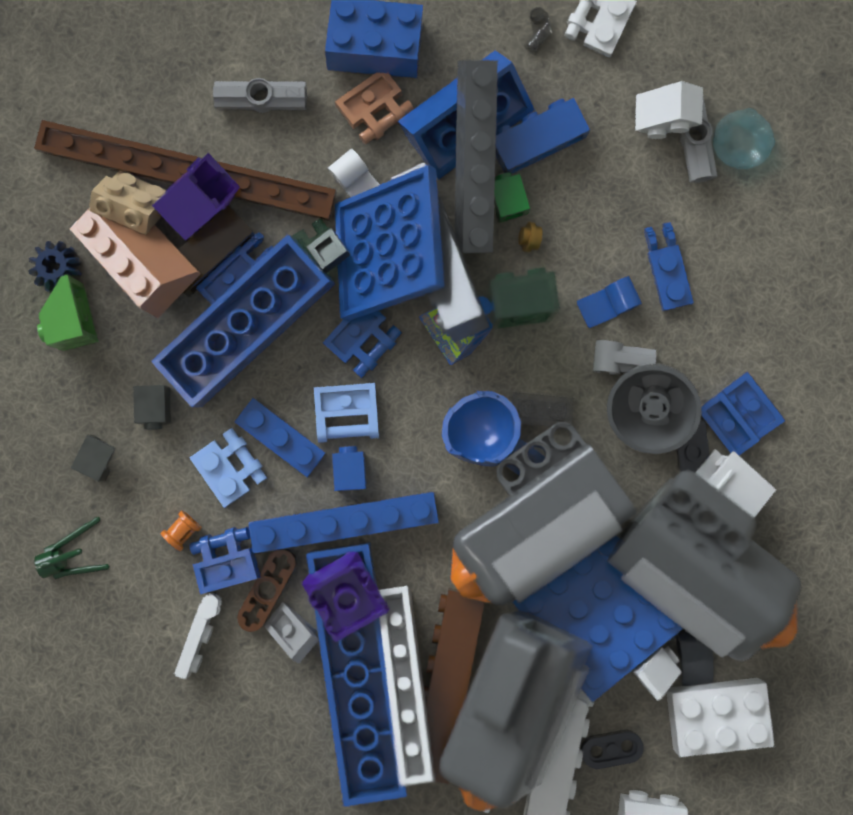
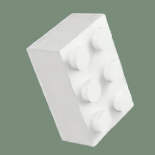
(720, 717)

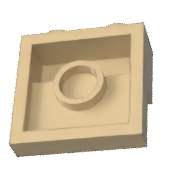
(127, 201)

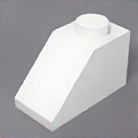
(658, 672)

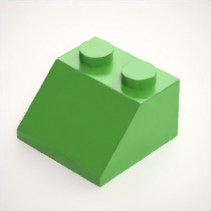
(67, 317)

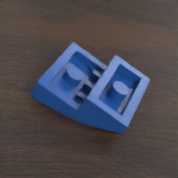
(741, 414)

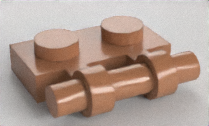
(368, 99)

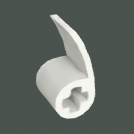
(352, 174)

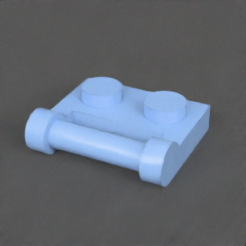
(342, 402)

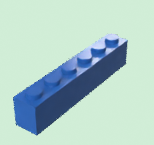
(343, 522)

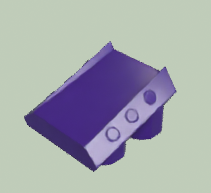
(345, 596)

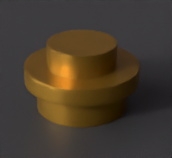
(530, 237)

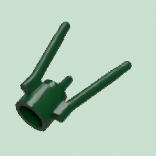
(53, 561)

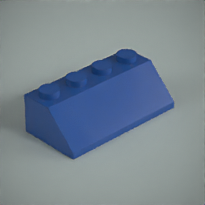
(434, 122)

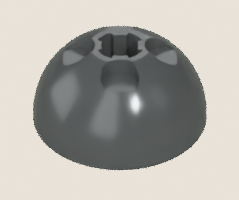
(644, 420)

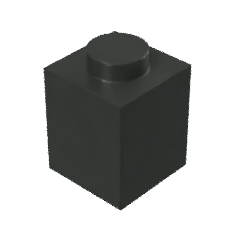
(152, 406)

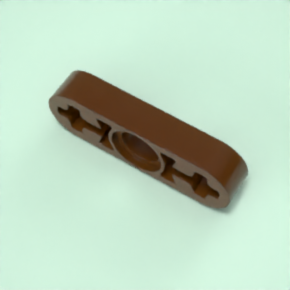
(248, 606)

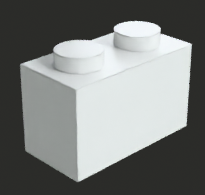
(669, 109)

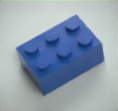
(374, 37)

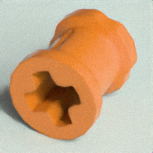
(180, 530)

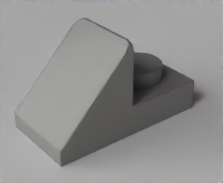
(291, 632)

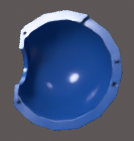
(482, 429)

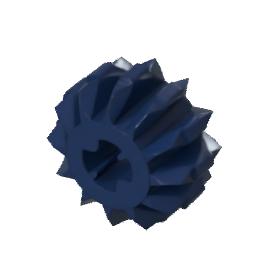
(53, 254)

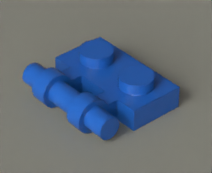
(352, 335)
(226, 570)

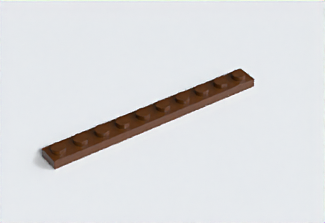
(171, 165)

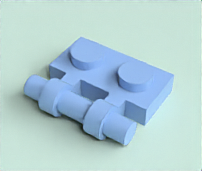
(220, 473)

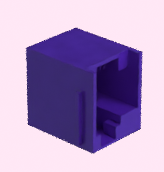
(196, 196)

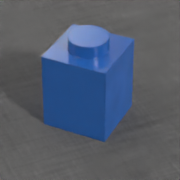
(349, 469)

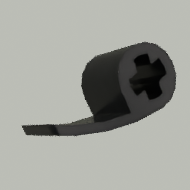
(695, 659)

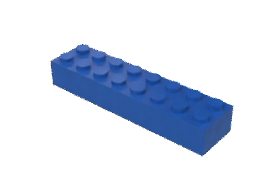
(359, 700)

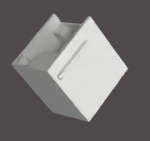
(736, 481)

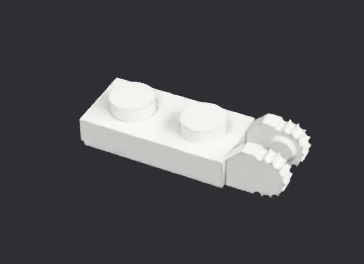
(199, 633)

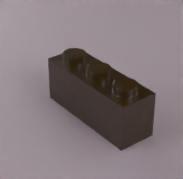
(214, 243)

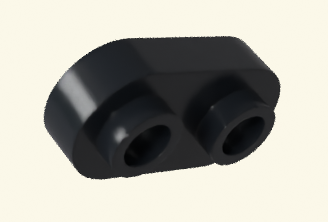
(611, 752)

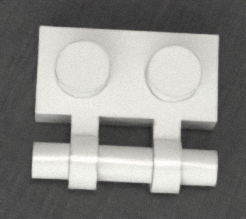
(607, 26)

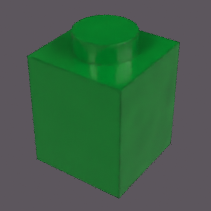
(510, 197)

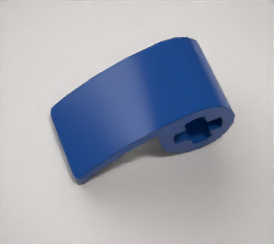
(609, 302)

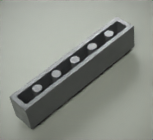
(475, 154)
(458, 300)

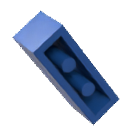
(540, 135)

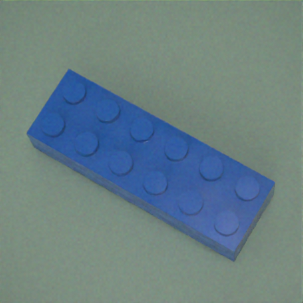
(243, 322)

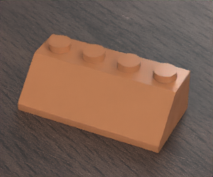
(142, 264)

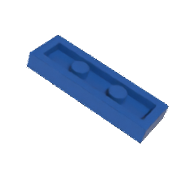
(280, 437)

